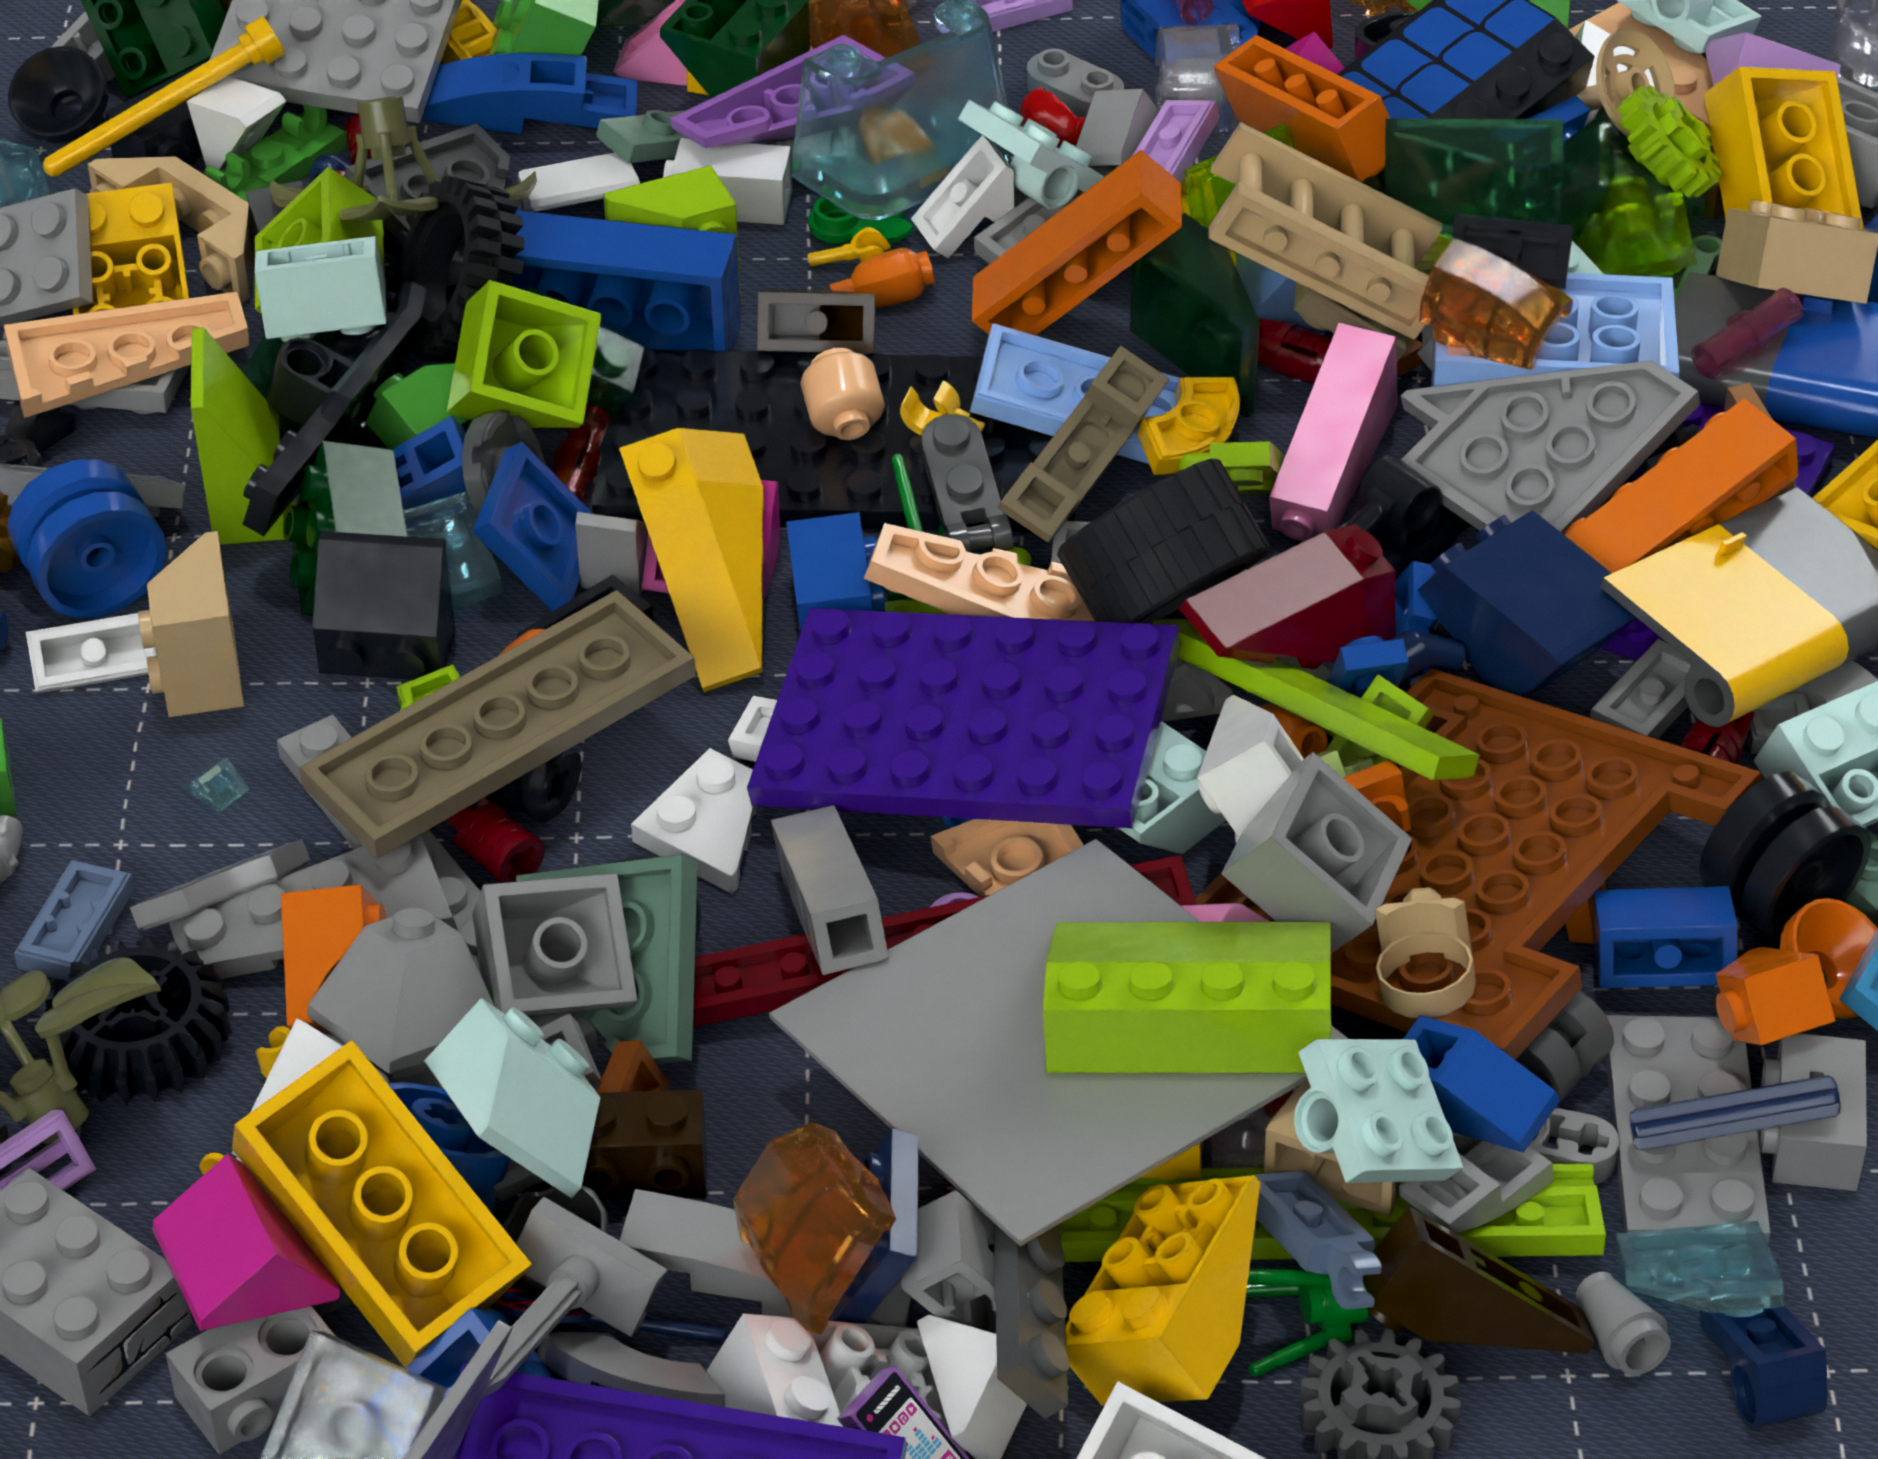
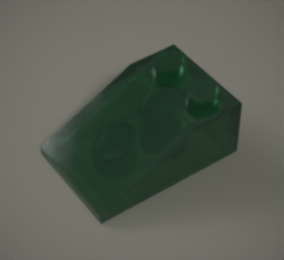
(1476, 168)
(1197, 309)

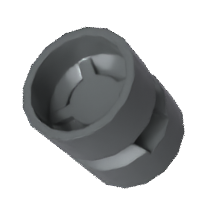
(1570, 1046)

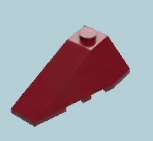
(1301, 602)

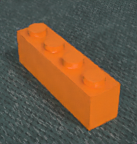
(1323, 111)
(1079, 248)
(1713, 476)

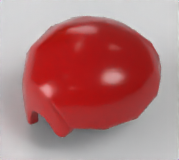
(1053, 114)

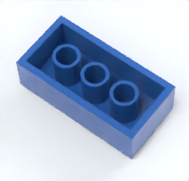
(649, 279)

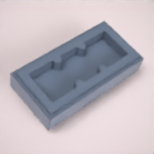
(74, 919)

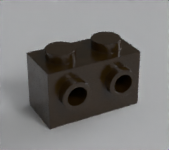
(648, 1145)

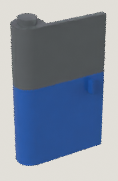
(1809, 374)

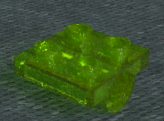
(1638, 231)

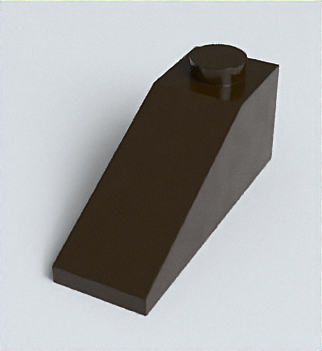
(1466, 1295)

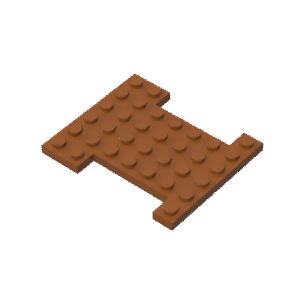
(1522, 846)

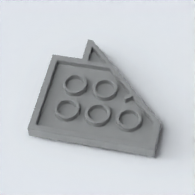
(1544, 438)

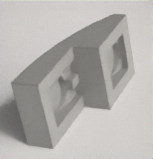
(1486, 1188)

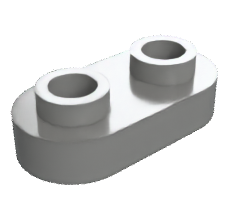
(1069, 79)

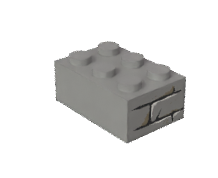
(79, 1295)

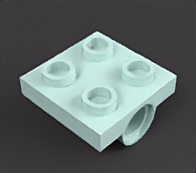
(1695, 21)
(1040, 168)
(1375, 1111)

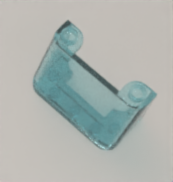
(890, 128)

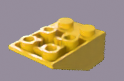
(135, 248)
(1169, 1293)

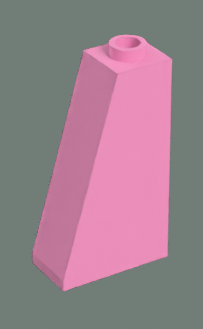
(1336, 433)

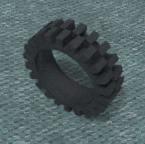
(490, 231)

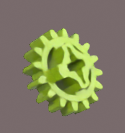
(1669, 141)

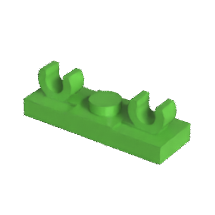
(283, 155)

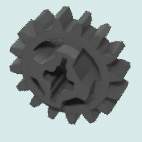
(1379, 1400)

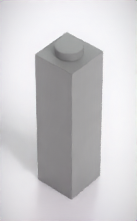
(829, 890)

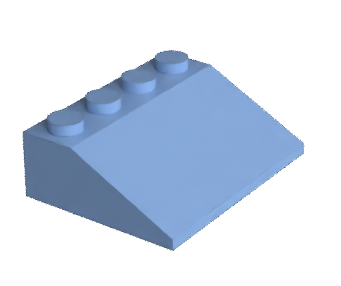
(1609, 324)

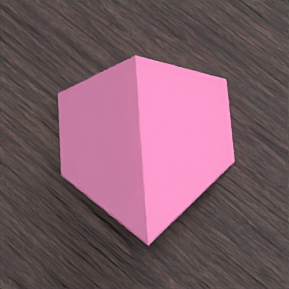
(647, 55)

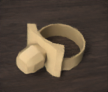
(1417, 927)

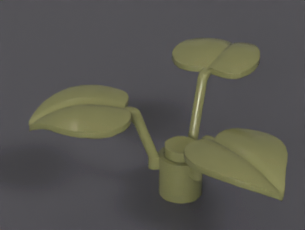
(385, 134)
(45, 1087)

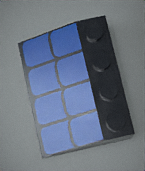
(1474, 62)

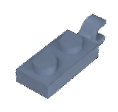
(1318, 1234)

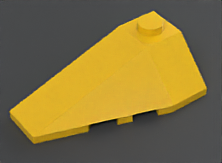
(707, 533)

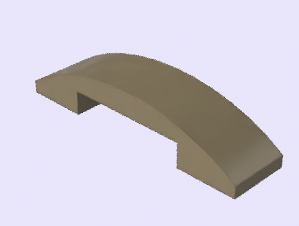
(1084, 445)

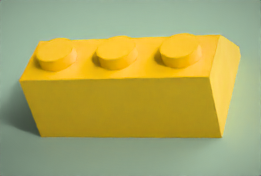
(1782, 140)

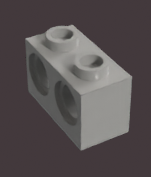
(239, 1374)

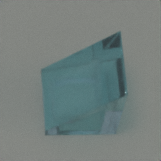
(217, 784)

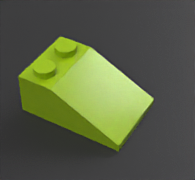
(233, 437)

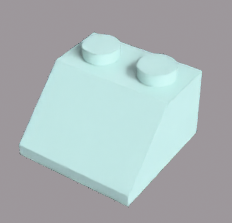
(520, 1092)

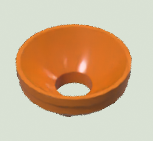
(1837, 936)

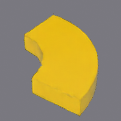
(1202, 416)

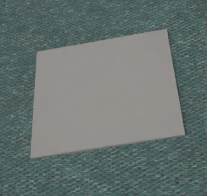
(955, 1052)

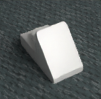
(973, 190)

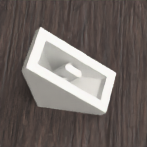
(232, 117)
(975, 1403)

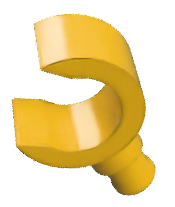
(946, 400)

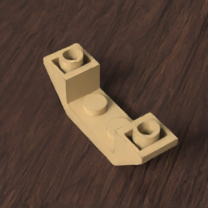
(213, 211)

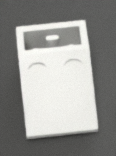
(1245, 762)
(797, 1374)

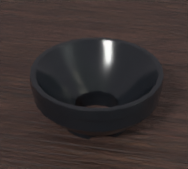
(46, 81)

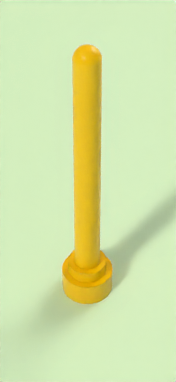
(255, 46)

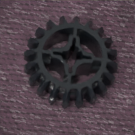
(140, 1042)

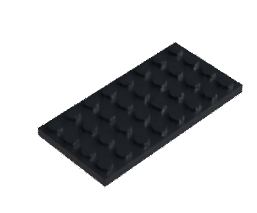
(814, 471)

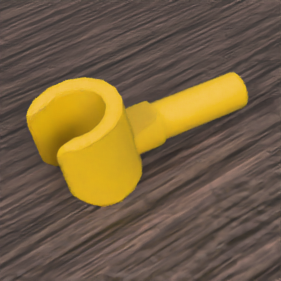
(864, 245)

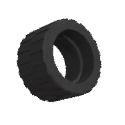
(1163, 546)

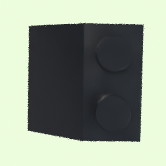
(382, 605)

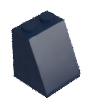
(1523, 603)

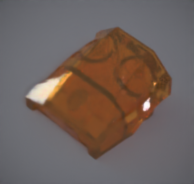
(1490, 306)
(811, 1219)

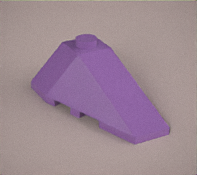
(757, 108)

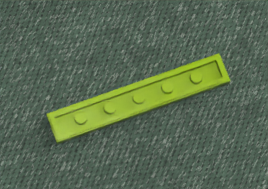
(1333, 709)

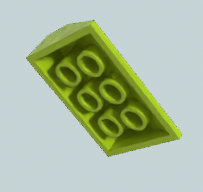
(1185, 996)

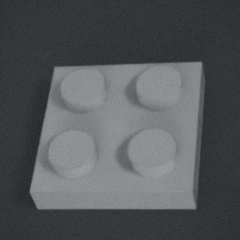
(44, 256)

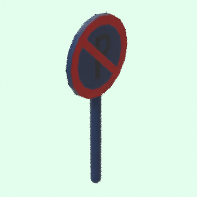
(517, 1301)

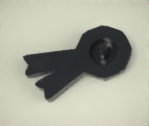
(31, 435)

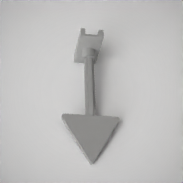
(579, 1270)

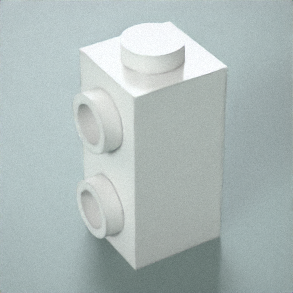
(752, 174)

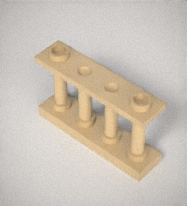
(1323, 229)

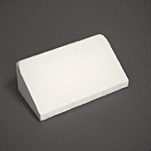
(577, 181)
(87, 653)

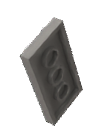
(1692, 1182)

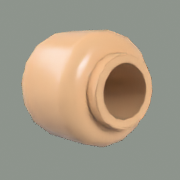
(842, 393)

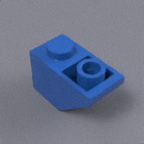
(1481, 1086)

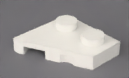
(704, 818)

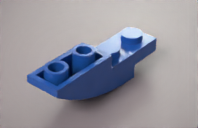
(507, 88)

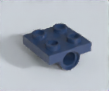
(897, 1170)

